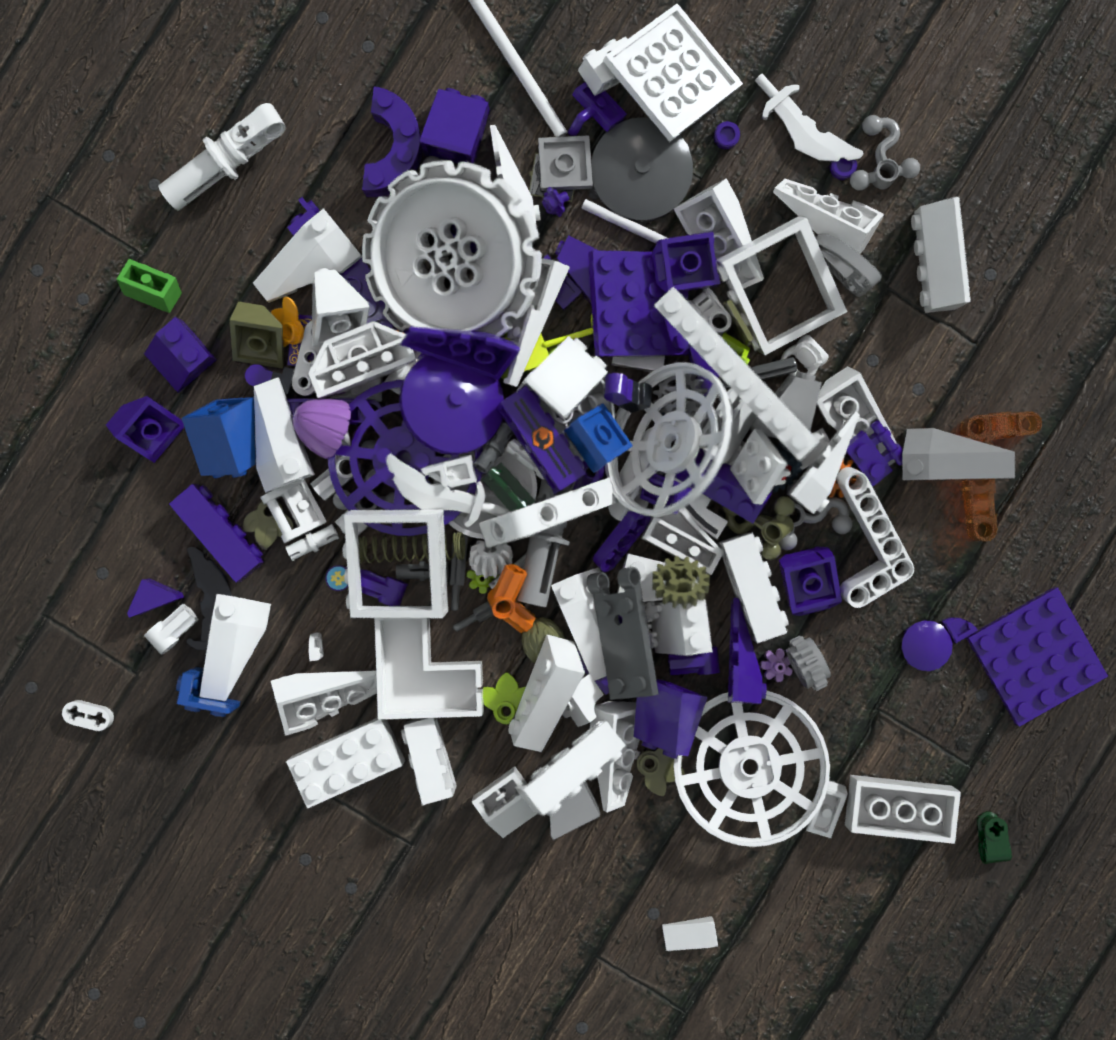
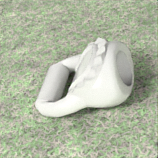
(808, 353)

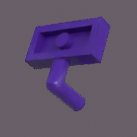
(599, 107)

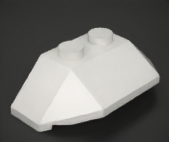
(358, 359)

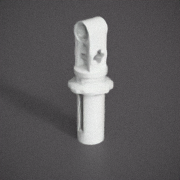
(223, 156)

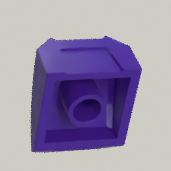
(686, 262)
(810, 580)

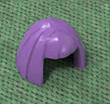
(322, 425)

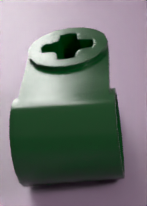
(993, 842)

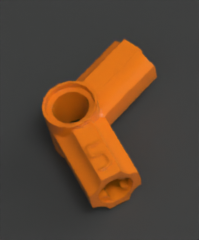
(507, 590)

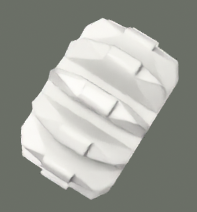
(489, 560)

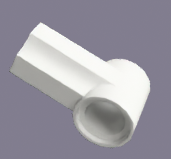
(166, 633)

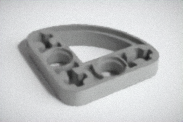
(848, 265)

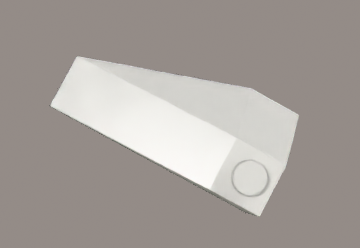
(616, 777)

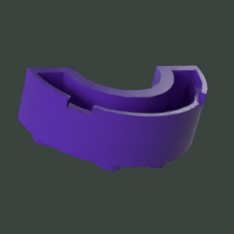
(406, 148)

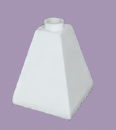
(335, 306)

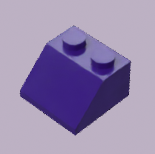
(178, 354)

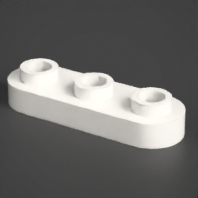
(303, 365)

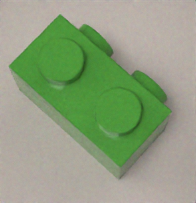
(149, 285)

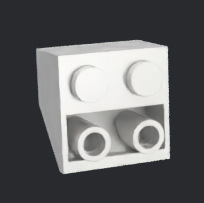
(502, 804)

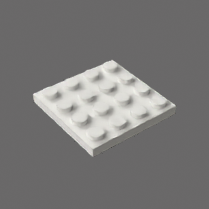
(672, 72)

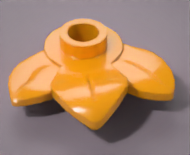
(288, 317)

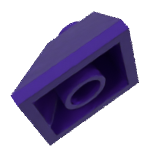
(145, 427)

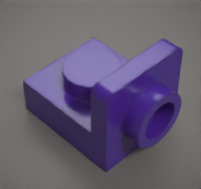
(299, 220)

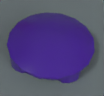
(926, 645)

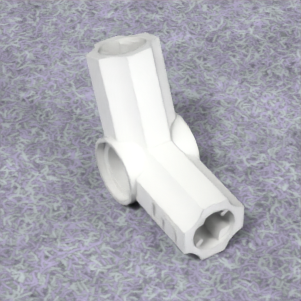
(323, 484)

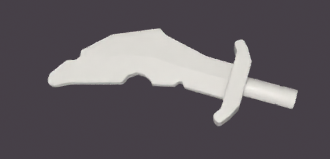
(802, 128)
(436, 496)

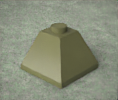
(256, 336)

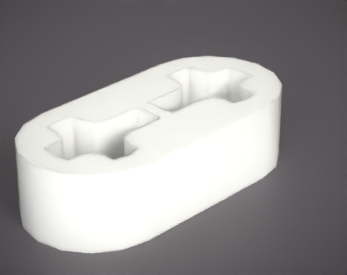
(87, 721)

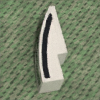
(704, 518)

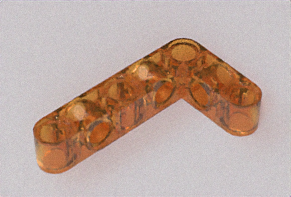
(979, 499)

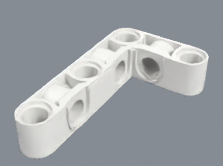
(554, 511)

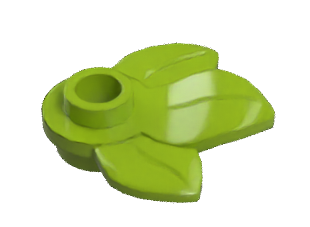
(504, 694)

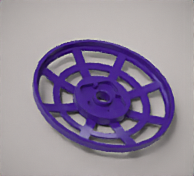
(390, 442)

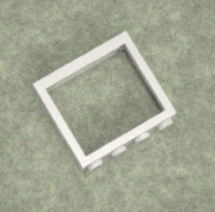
(817, 265)
(437, 563)

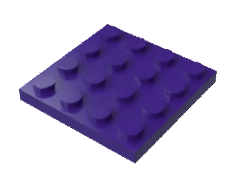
(625, 310)
(1037, 656)

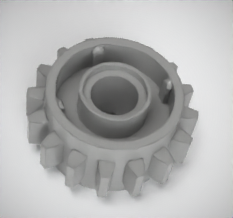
(808, 663)

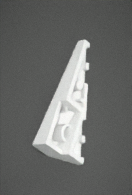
(529, 326)

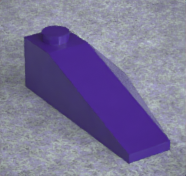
(468, 349)
(744, 675)

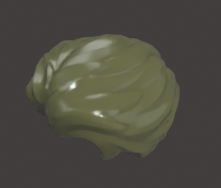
(534, 638)

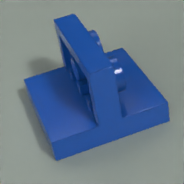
(598, 437)

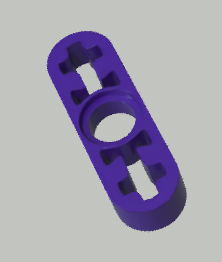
(612, 550)

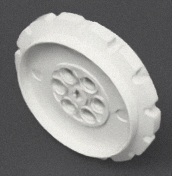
(482, 214)

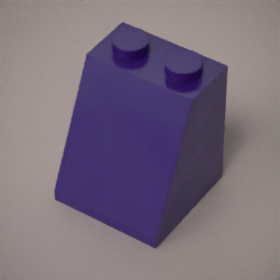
(455, 126)
(669, 719)

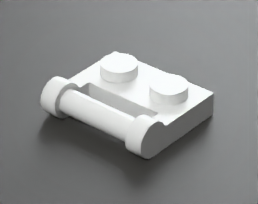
(300, 504)

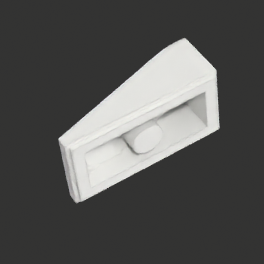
(829, 812)
(690, 934)

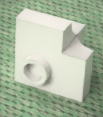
(583, 701)

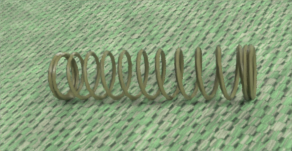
(458, 543)

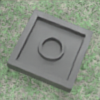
(565, 163)

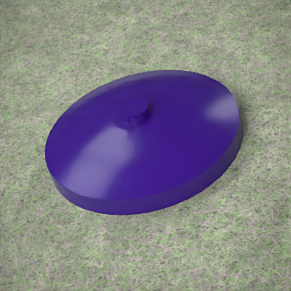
(450, 406)

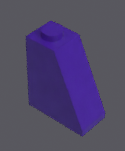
(575, 255)

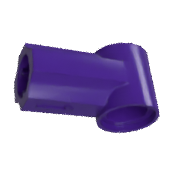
(386, 590)
(700, 663)

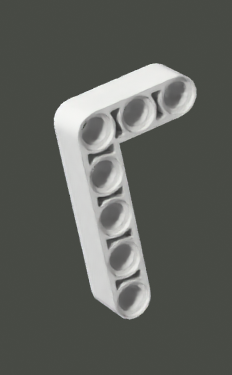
(877, 538)

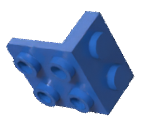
(189, 691)

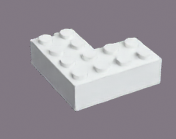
(413, 684)

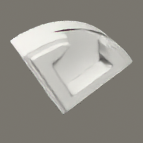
(315, 647)

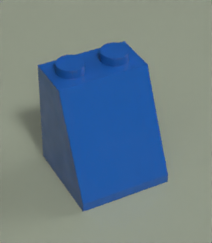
(223, 436)

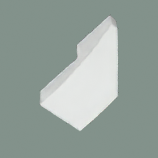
(452, 472)

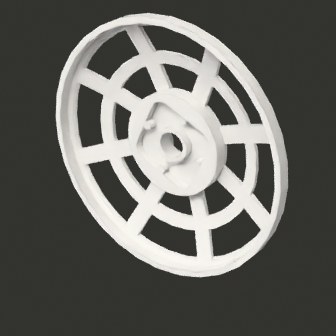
(667, 428)
(763, 780)

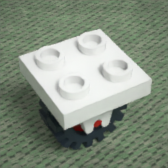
(764, 467)

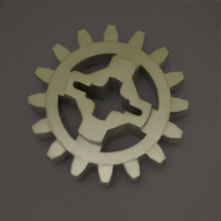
(680, 582)

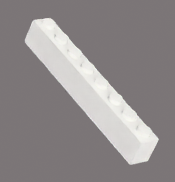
(737, 374)

